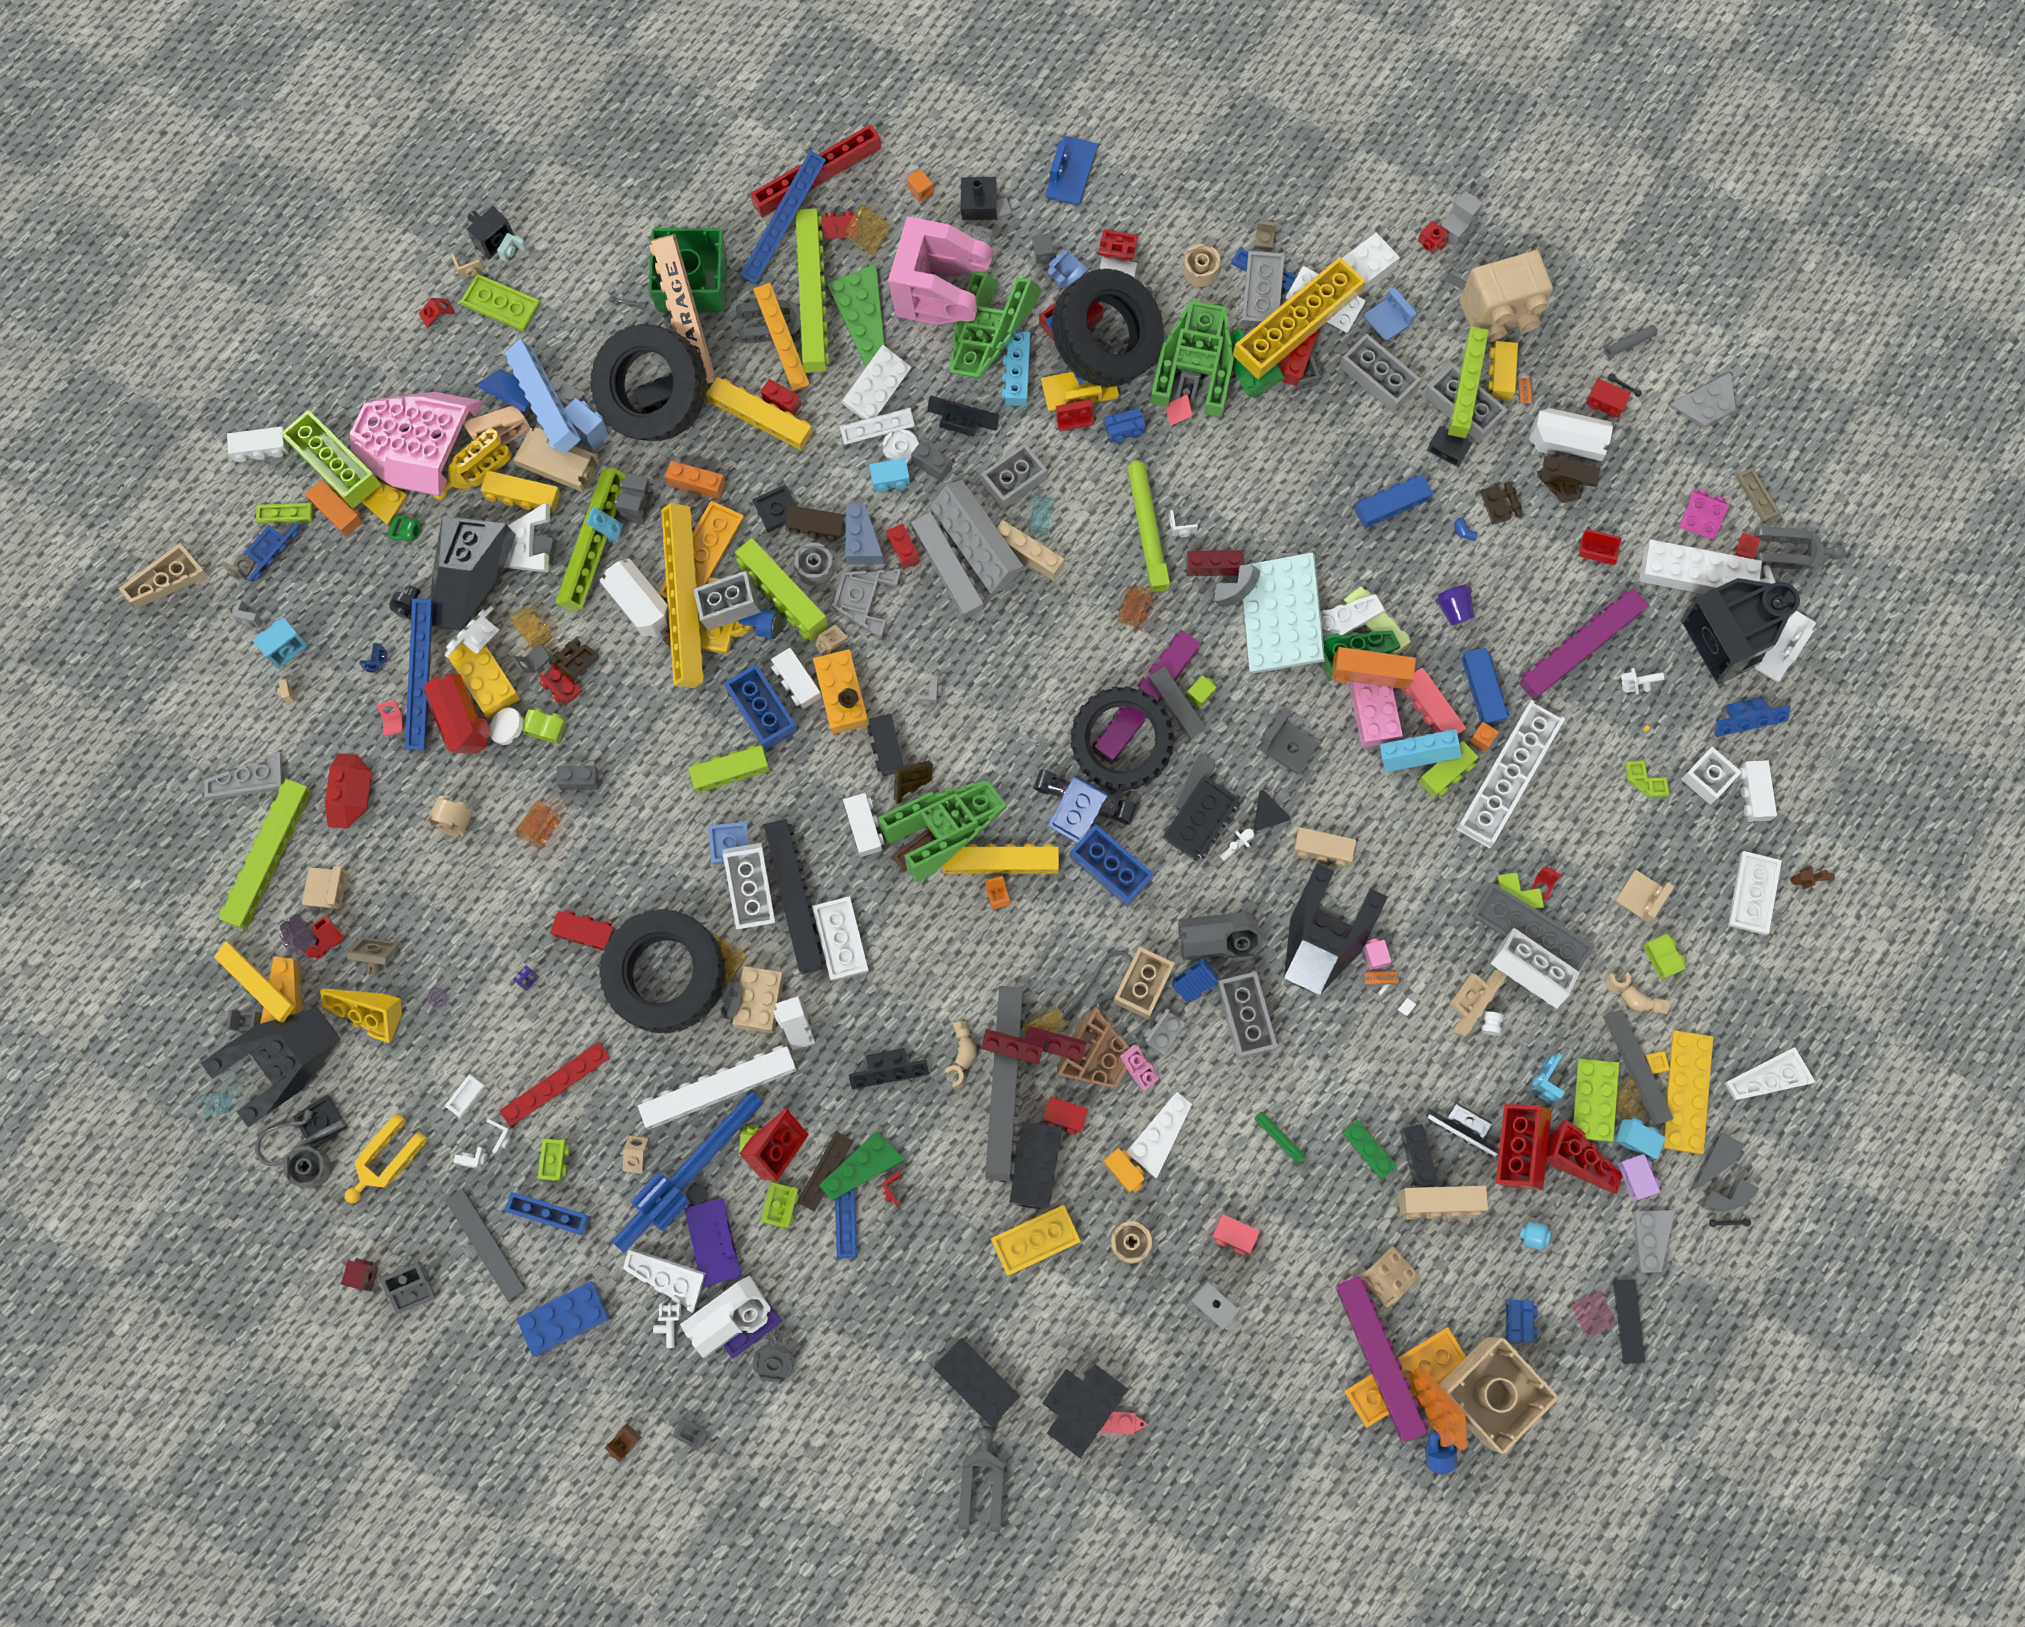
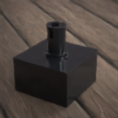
(979, 198)
(488, 231)

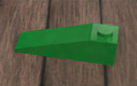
(1251, 385)
(1373, 641)

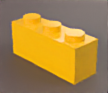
(1503, 370)

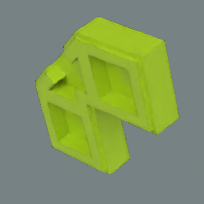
(1651, 787)
(1511, 884)

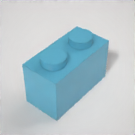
(889, 475)
(1640, 1138)

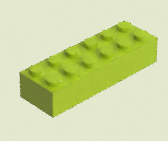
(331, 459)
(781, 590)

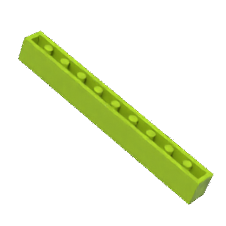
(810, 290)

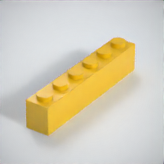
(759, 413)
(1004, 860)

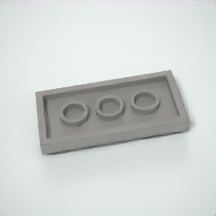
(1262, 285)

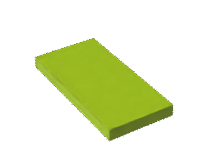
(500, 302)

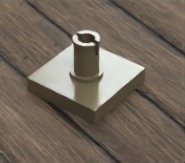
(373, 952)

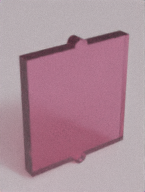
(1593, 1313)

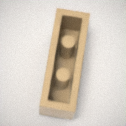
(1324, 847)

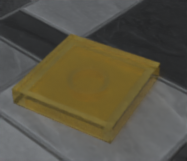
(867, 229)

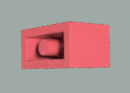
(1235, 1235)

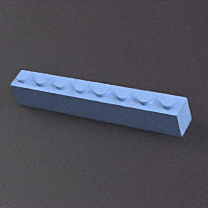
(542, 397)

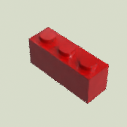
(582, 929)

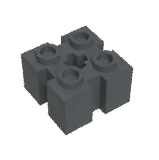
(634, 499)

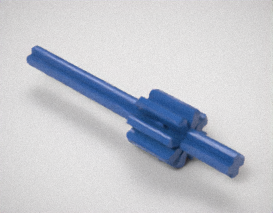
(663, 1197)

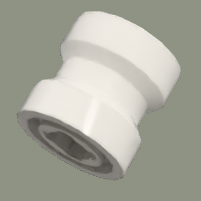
(1492, 1023)

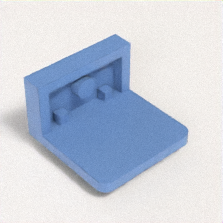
(1391, 315)

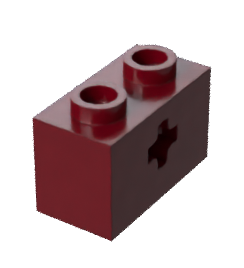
(359, 1274)

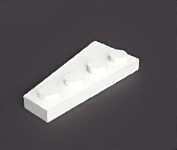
(1351, 616)
(1774, 1075)
(1157, 1139)
(672, 1279)

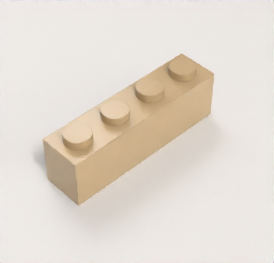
(1031, 551)

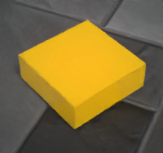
(1657, 1062)

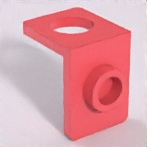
(391, 721)

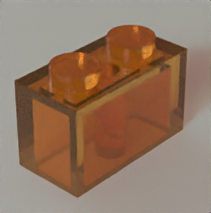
(537, 824)

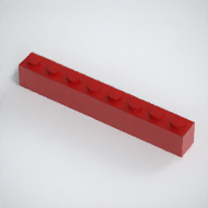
(837, 157)

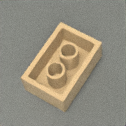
(1143, 982)
(759, 995)

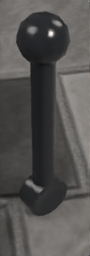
(1612, 377)
(1746, 1222)

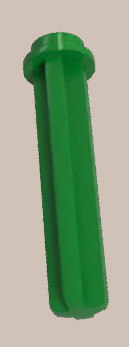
(1282, 1140)

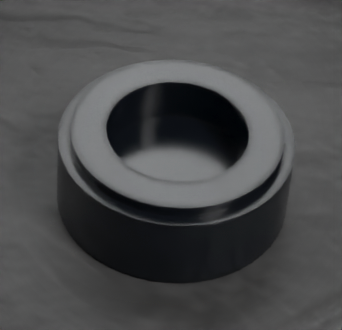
(697, 1194)

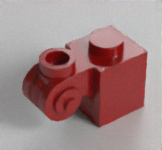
(327, 936)

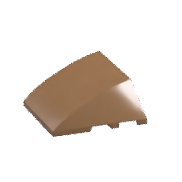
(1101, 1056)

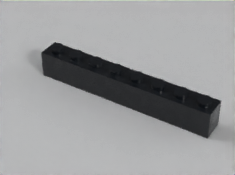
(793, 896)

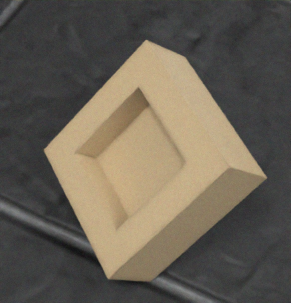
(285, 691)

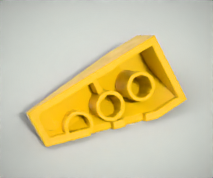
(372, 1011)

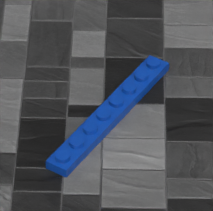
(782, 217)
(418, 674)

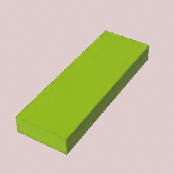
(284, 513)

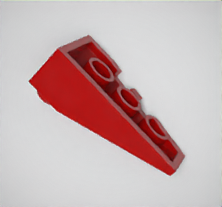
(1578, 1157)

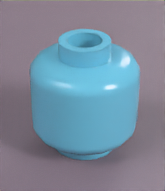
(1536, 1235)

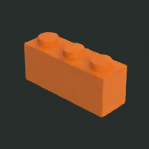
(695, 480)
(334, 507)

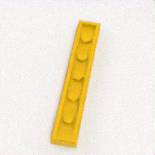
(254, 981)

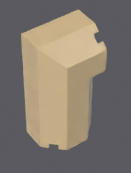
(570, 469)

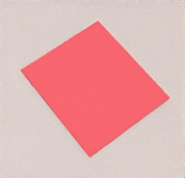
(1179, 410)

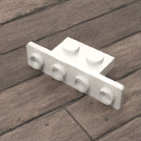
(477, 634)

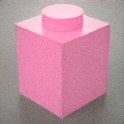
(1376, 954)

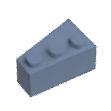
(860, 537)

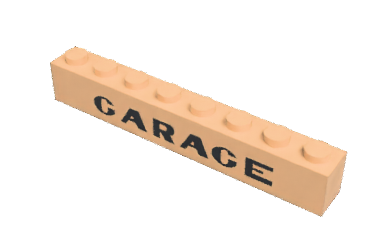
(680, 297)

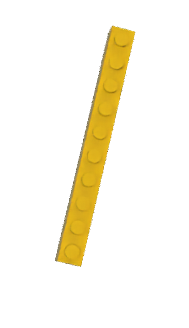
(681, 598)

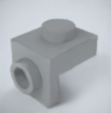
(245, 618)
(934, 691)

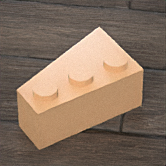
(506, 422)

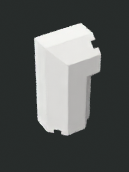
(1570, 434)
(636, 598)
(733, 1311)

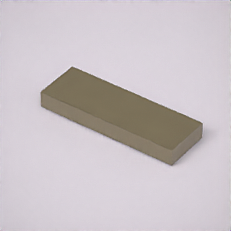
(1758, 495)

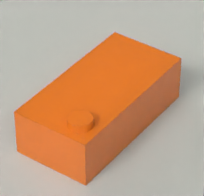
(1373, 668)

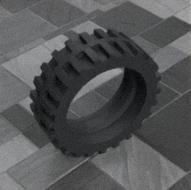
(1114, 698)

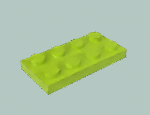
(1596, 1099)

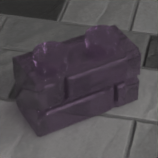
(297, 934)

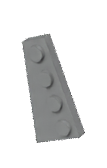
(255, 778)

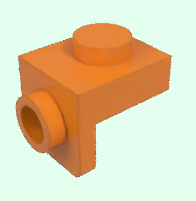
(997, 892)

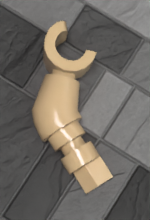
(1633, 998)
(966, 1054)

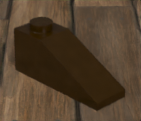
(1569, 472)

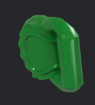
(408, 530)

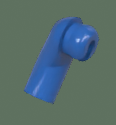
(1462, 530)

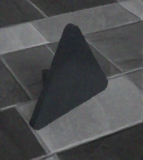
(1268, 812)

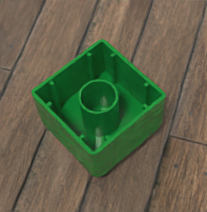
(705, 266)

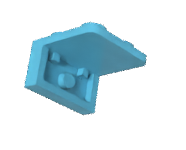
(1542, 1088)

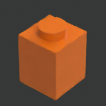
(919, 185)
(1483, 737)

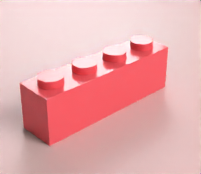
(1432, 704)

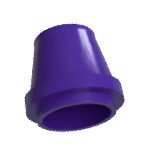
(1456, 604)

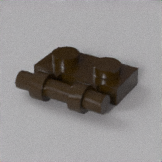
(1496, 505)
(578, 662)

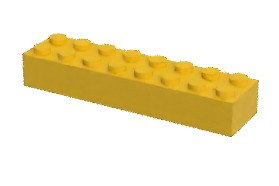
(1299, 318)

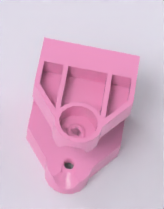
(937, 249)

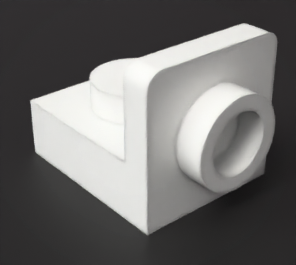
(469, 1161)

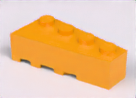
(287, 979)

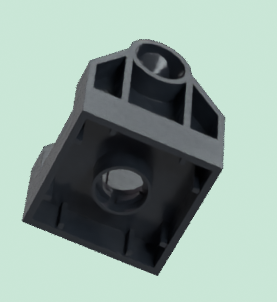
(1739, 624)

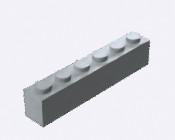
(947, 565)

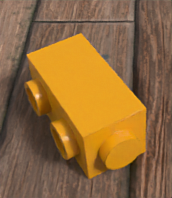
(1124, 1171)

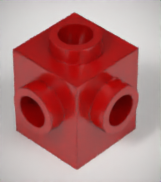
(1433, 237)

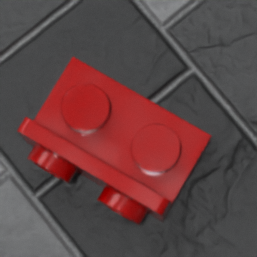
(1074, 415)
(561, 686)

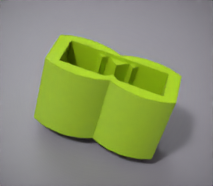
(544, 726)
(1664, 956)

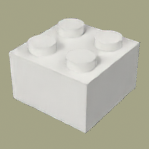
(1711, 775)

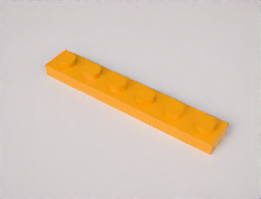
(781, 337)

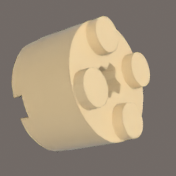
(1201, 265)
(449, 816)
(1139, 1234)

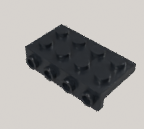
(1201, 819)

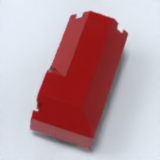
(455, 715)

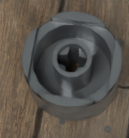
(303, 1157)

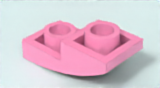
(1139, 1068)

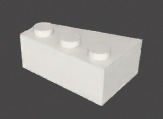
(793, 1019)

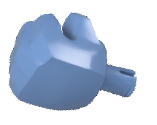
(1066, 269)

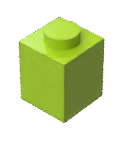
(1201, 691)

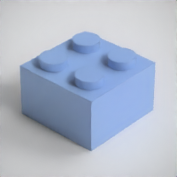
(586, 423)

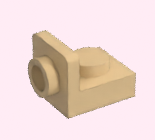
(830, 640)

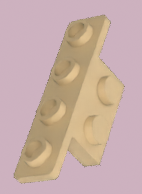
(1474, 998)

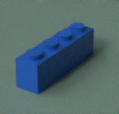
(1393, 501)
(1484, 687)
(548, 1214)

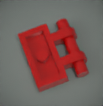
(1118, 241)

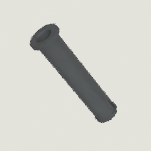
(1630, 341)

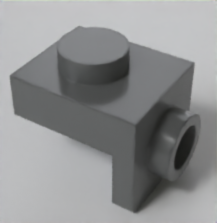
(242, 1021)
(690, 1433)

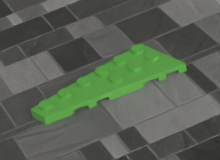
(860, 309)

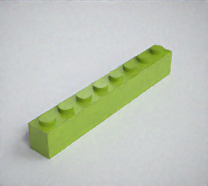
(589, 544)
(265, 854)

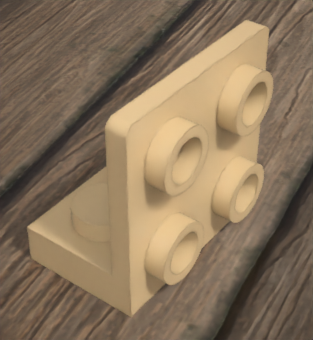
(325, 887)
(1643, 896)
(1390, 1277)

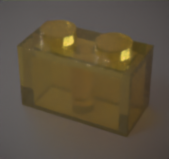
(530, 627)

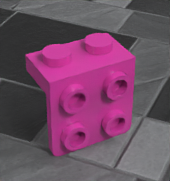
(1704, 514)

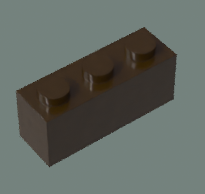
(814, 523)

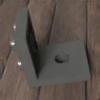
(1280, 735)

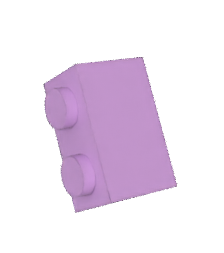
(1639, 1177)

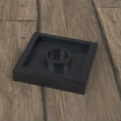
(774, 507)
(324, 1115)

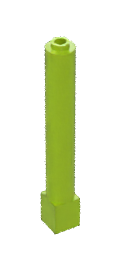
(1156, 567)

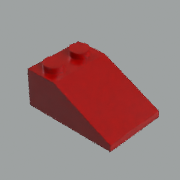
(774, 1146)

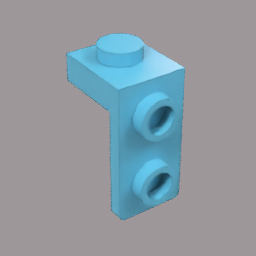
(604, 524)

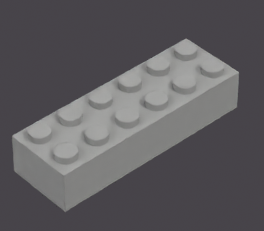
(976, 536)

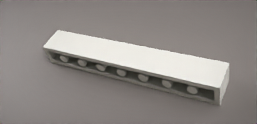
(717, 1087)

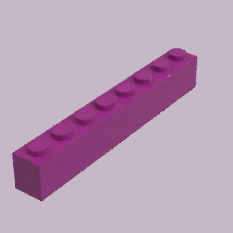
(1582, 645)
(1130, 720)
(1381, 1361)

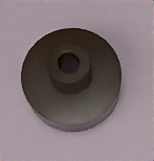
(848, 697)

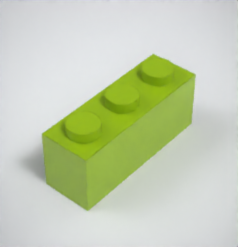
(1445, 772)

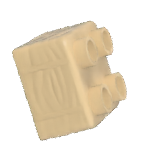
(1507, 295)
(1498, 1393)

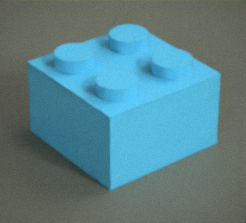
(280, 643)

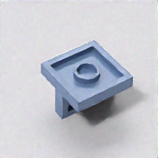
(726, 836)

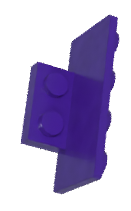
(713, 1241)

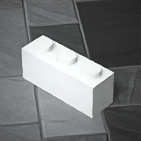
(257, 444)
(795, 679)
(1757, 791)
(863, 824)

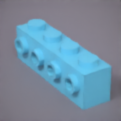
(1017, 370)
(1420, 750)

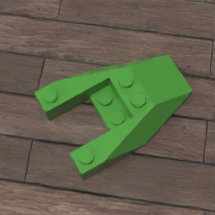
(985, 338)
(1201, 345)
(951, 817)

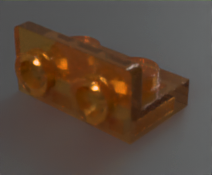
(1133, 606)

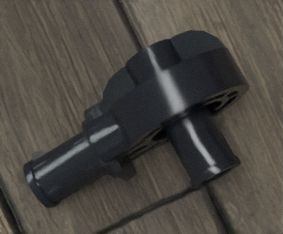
(402, 603)

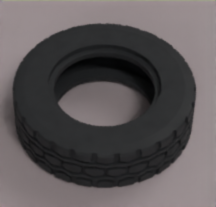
(1135, 306)
(609, 382)
(627, 945)

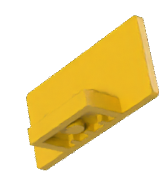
(1065, 389)

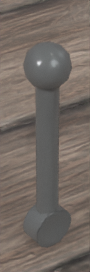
(641, 305)

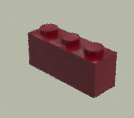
(1214, 563)

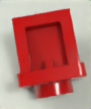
(1747, 546)

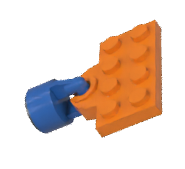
(1445, 1421)

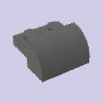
(408, 1287)

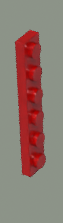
(554, 1084)

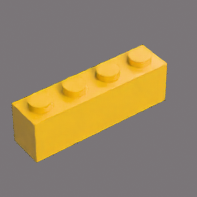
(519, 491)

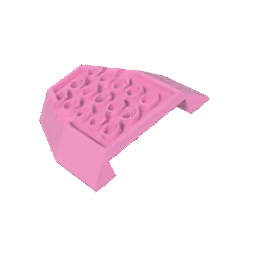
(414, 457)

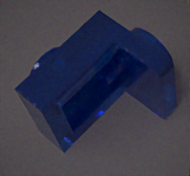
(378, 656)

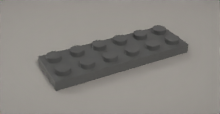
(1504, 912)

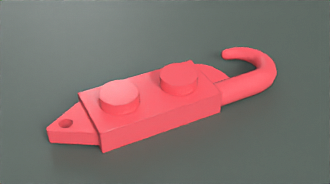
(1123, 1423)

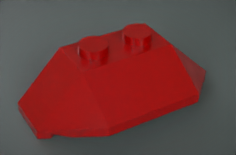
(347, 790)

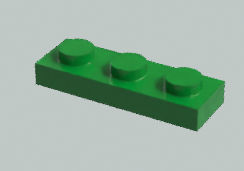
(1369, 1150)

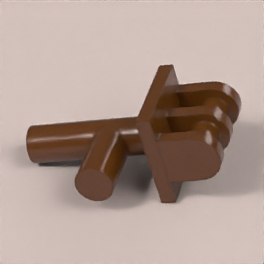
(1807, 878)

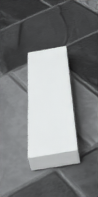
(877, 426)

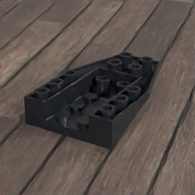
(466, 568)

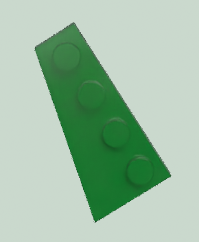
(864, 1164)

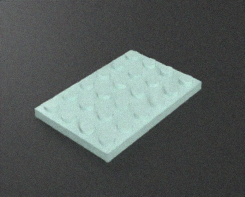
(1284, 615)

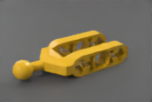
(476, 462)
(370, 1178)

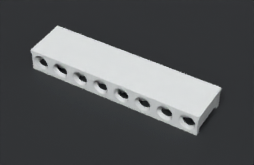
(1510, 774)

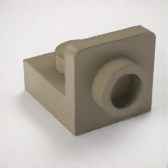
(1265, 235)

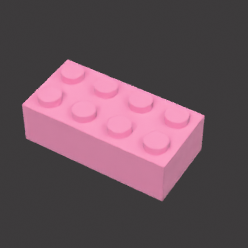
(1375, 714)

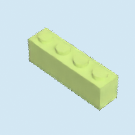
(1380, 623)

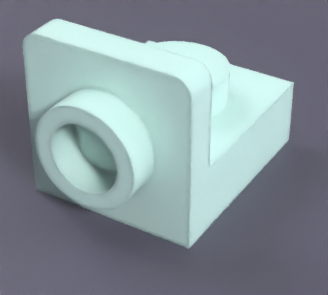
(508, 245)

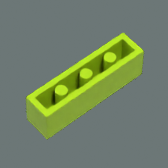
(729, 768)

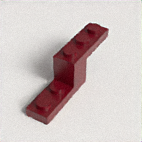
(1033, 1045)

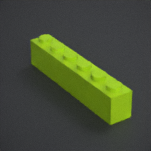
(1468, 382)

